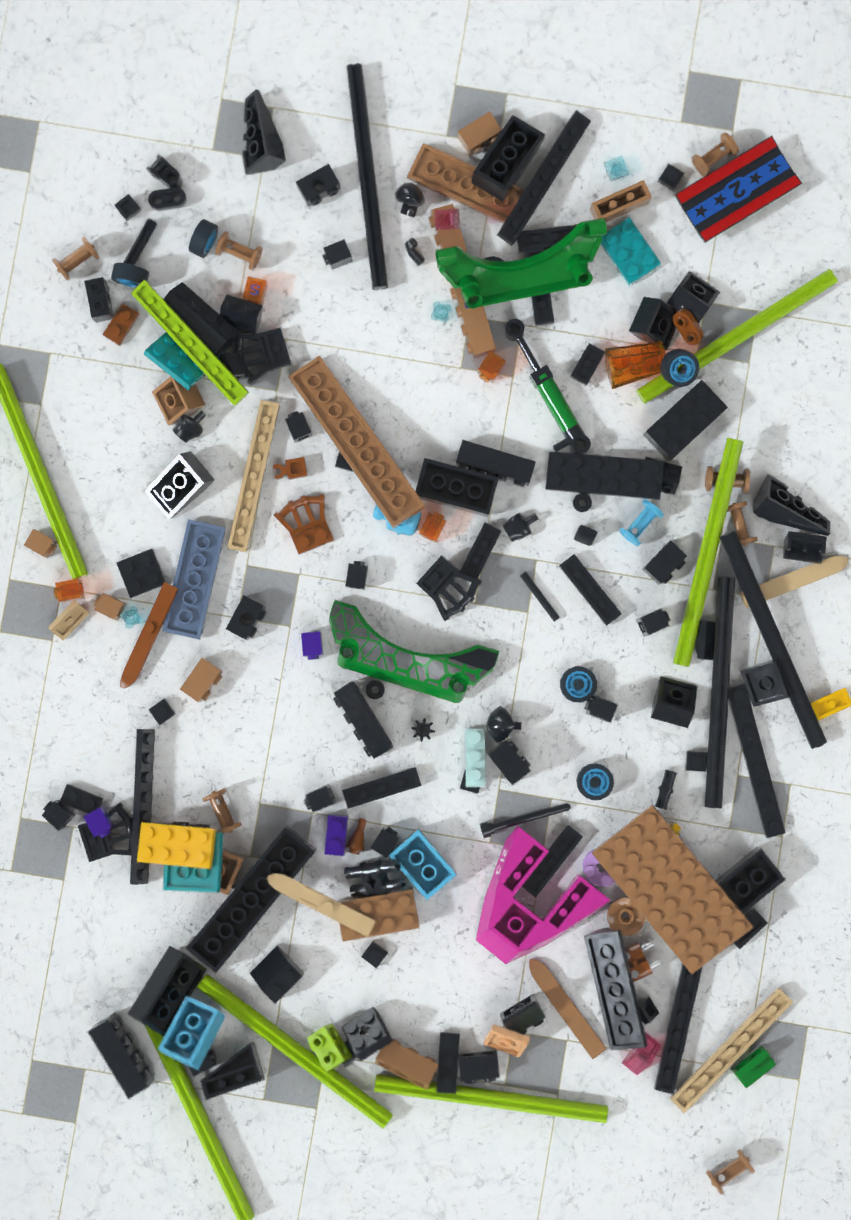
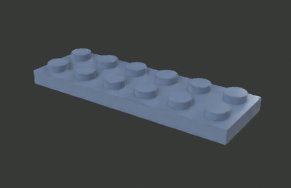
(194, 579)

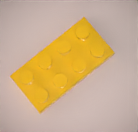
(176, 845)

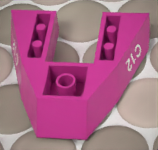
(509, 926)

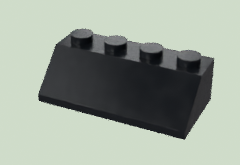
(202, 319)
(363, 719)
(166, 989)

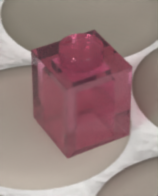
(447, 219)

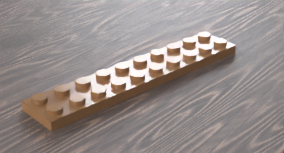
(356, 442)

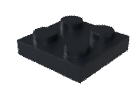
(141, 573)
(765, 683)

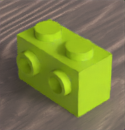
(329, 1047)

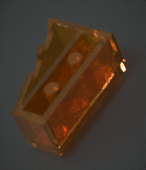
(633, 362)

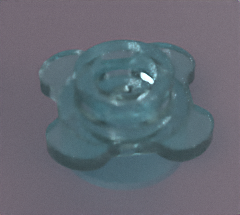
(440, 307)
(137, 619)

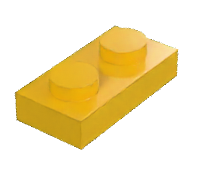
(831, 703)

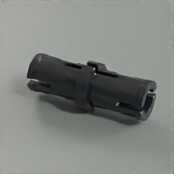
(665, 789)

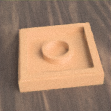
(506, 1040)

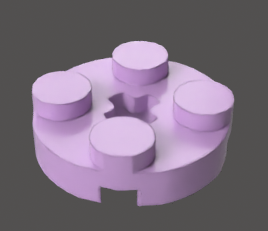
(591, 871)

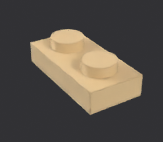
(68, 620)

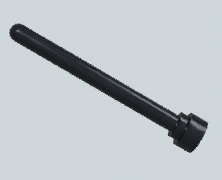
(489, 828)

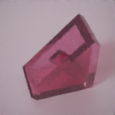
(642, 1058)

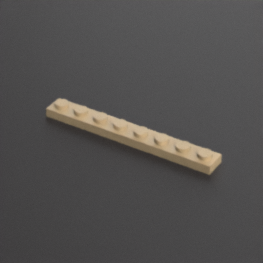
(253, 476)
(731, 1050)

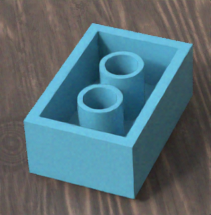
(423, 864)
(191, 1032)

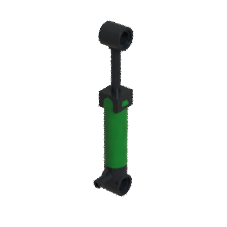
(543, 381)

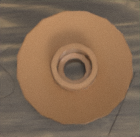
(628, 926)

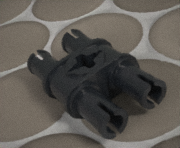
(375, 878)

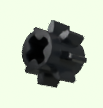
(426, 733)

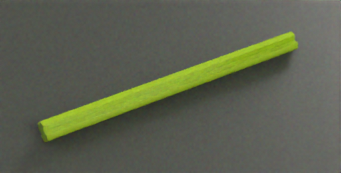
(746, 330)
(40, 478)
(708, 552)
(294, 1051)
(496, 1099)
(204, 1132)

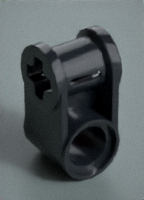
(164, 171)

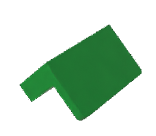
(753, 1066)

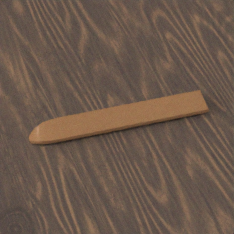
(566, 1008)

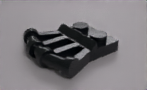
(273, 350)
(439, 577)
(102, 847)

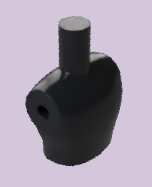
(189, 427)
(518, 526)

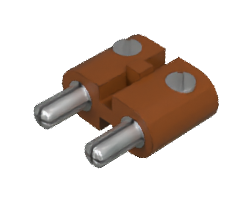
(638, 964)

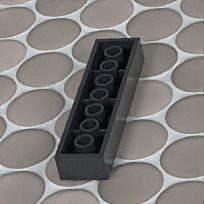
(249, 900)

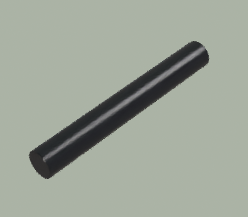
(540, 597)

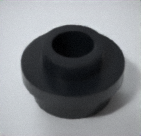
(586, 498)
(370, 694)

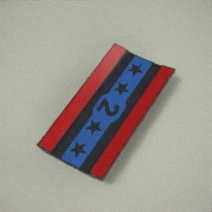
(737, 189)

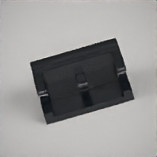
(804, 547)

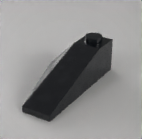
(263, 143)
(781, 507)

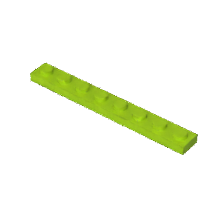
(190, 343)

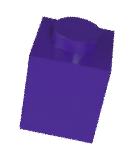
(312, 645)
(99, 822)

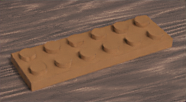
(453, 180)

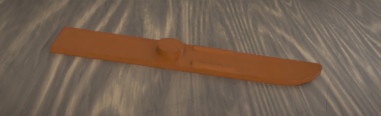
(148, 635)

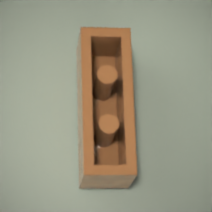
(621, 202)
(407, 1064)

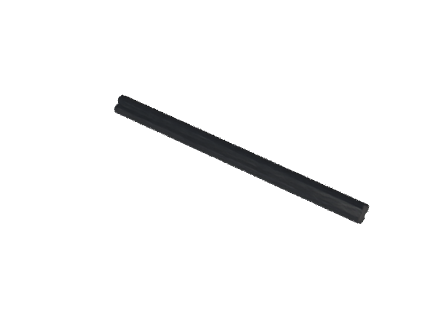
(367, 176)
(772, 638)
(720, 692)

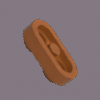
(689, 327)

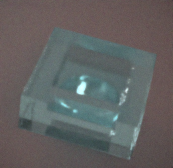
(616, 168)

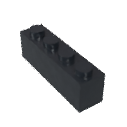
(496, 463)

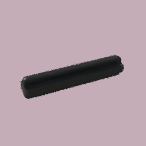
(140, 242)

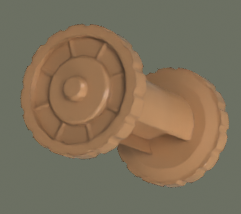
(703, 163)
(239, 250)
(75, 258)
(741, 480)
(739, 523)
(222, 811)
(730, 1171)

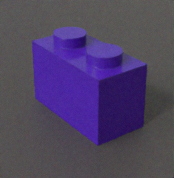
(336, 834)

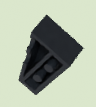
(235, 1073)

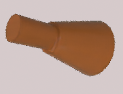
(356, 842)

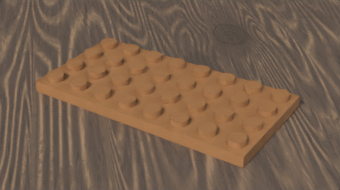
(672, 889)

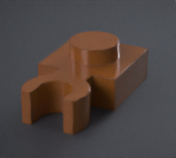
(294, 469)

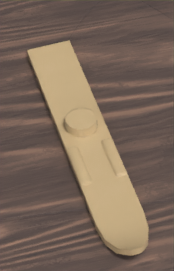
(800, 577)
(321, 903)

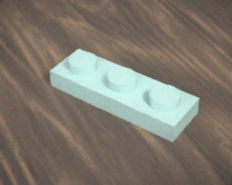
(475, 757)

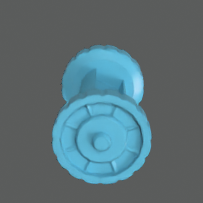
(641, 522)

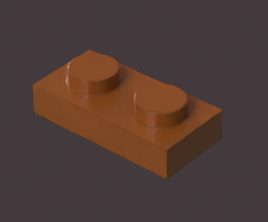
(121, 324)

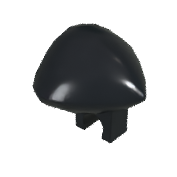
(411, 198)
(501, 724)

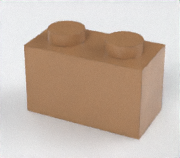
(479, 134)
(202, 680)

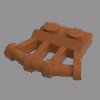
(312, 534)

